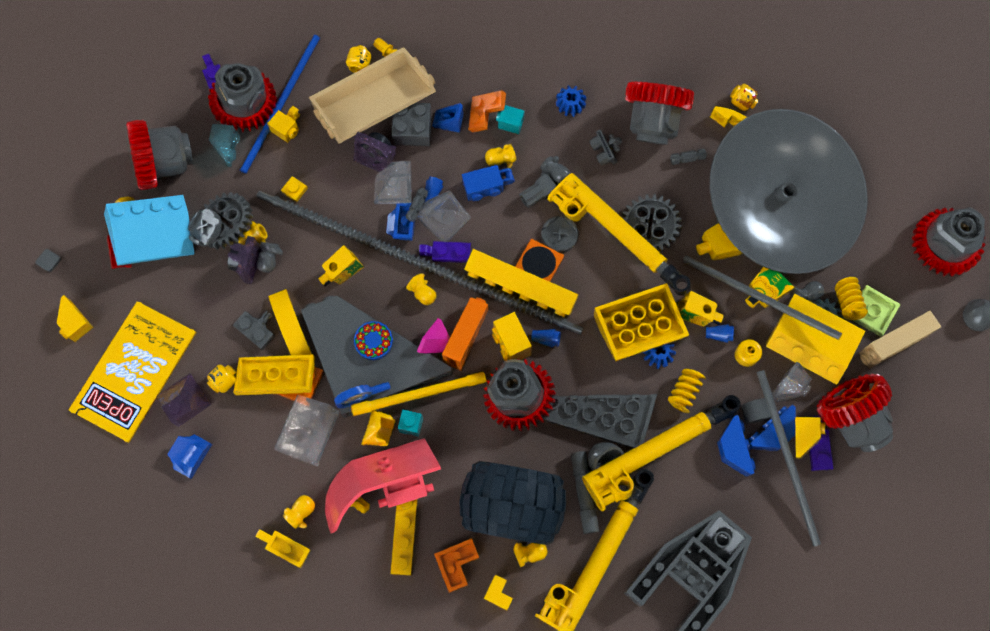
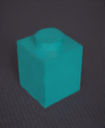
(510, 119)
(410, 423)

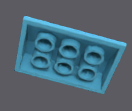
(149, 229)

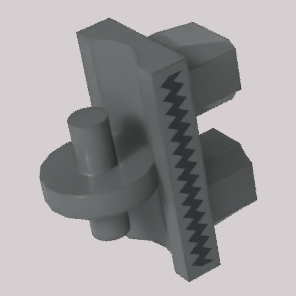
(601, 141)

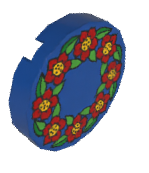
(373, 340)

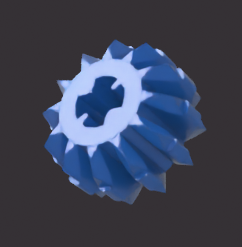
(571, 101)
(663, 358)

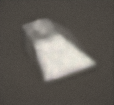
(394, 184)
(443, 216)
(793, 384)

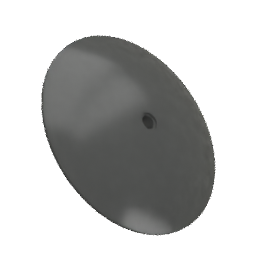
(822, 184)

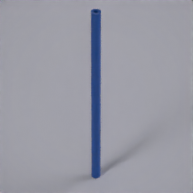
(280, 103)

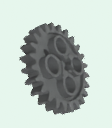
(235, 211)
(668, 225)

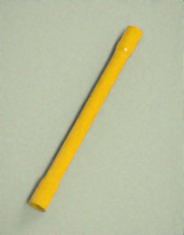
(368, 406)

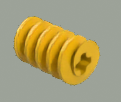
(850, 299)
(685, 388)

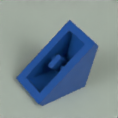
(449, 118)

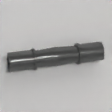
(586, 502)

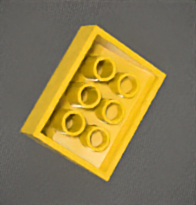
(640, 322)
(812, 347)

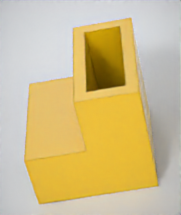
(495, 593)

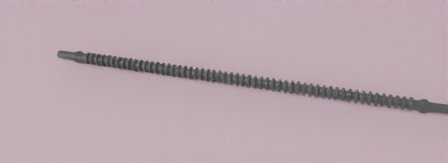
(363, 238)

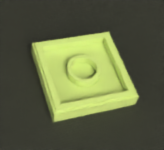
(880, 311)

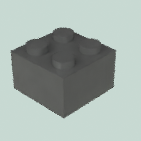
(412, 125)

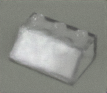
(307, 430)

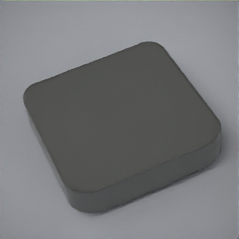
(48, 260)

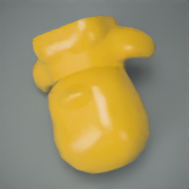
(498, 156)
(256, 231)
(422, 292)
(300, 509)
(531, 553)

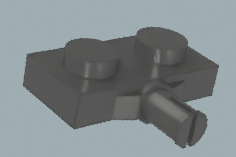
(255, 328)

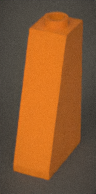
(465, 333)

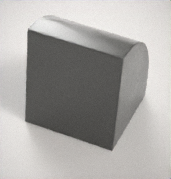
(755, 411)

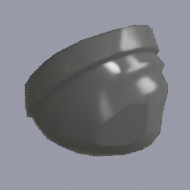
(977, 314)
(603, 453)

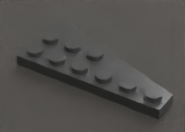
(607, 417)

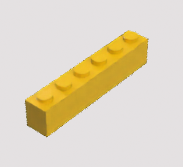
(521, 282)

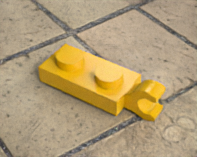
(285, 547)

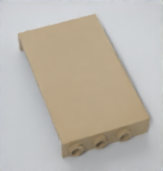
(372, 95)

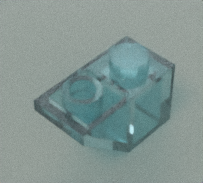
(224, 141)

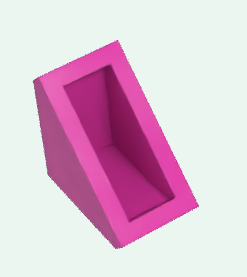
(435, 339)

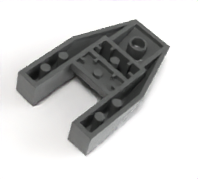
(703, 562)

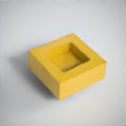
(294, 189)

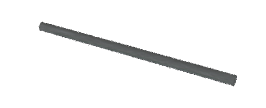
(763, 298)
(788, 458)

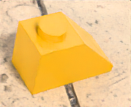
(71, 320)
(807, 434)

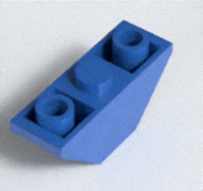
(768, 438)
(735, 448)

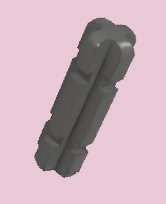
(688, 156)
(417, 204)

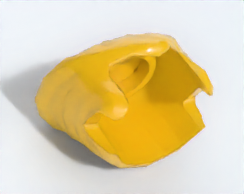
(378, 429)

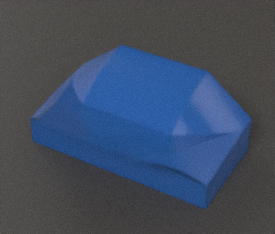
(398, 225)
(188, 454)

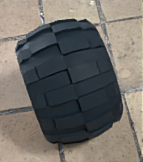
(512, 502)

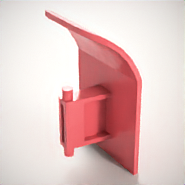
(394, 470)

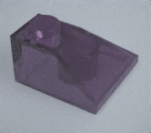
(183, 400)

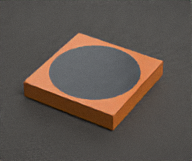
(540, 260)

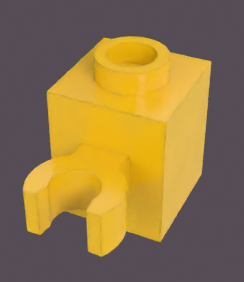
(285, 125)

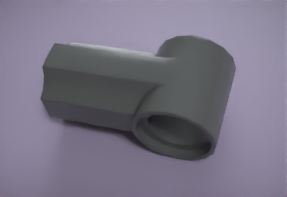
(538, 191)

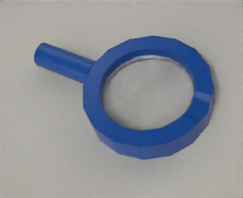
(358, 394)

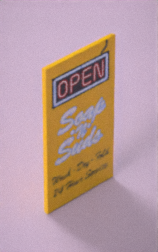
(132, 371)

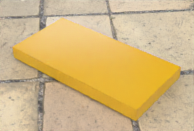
(274, 375)

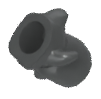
(554, 169)
(267, 258)
(811, 291)

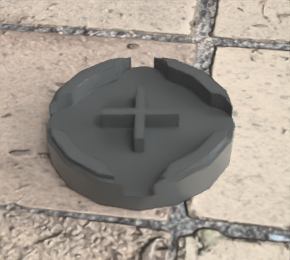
(204, 227)
(559, 234)

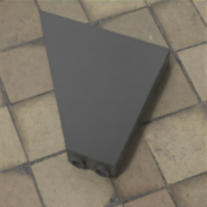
(333, 329)

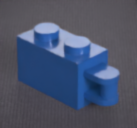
(486, 182)

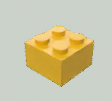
(511, 337)

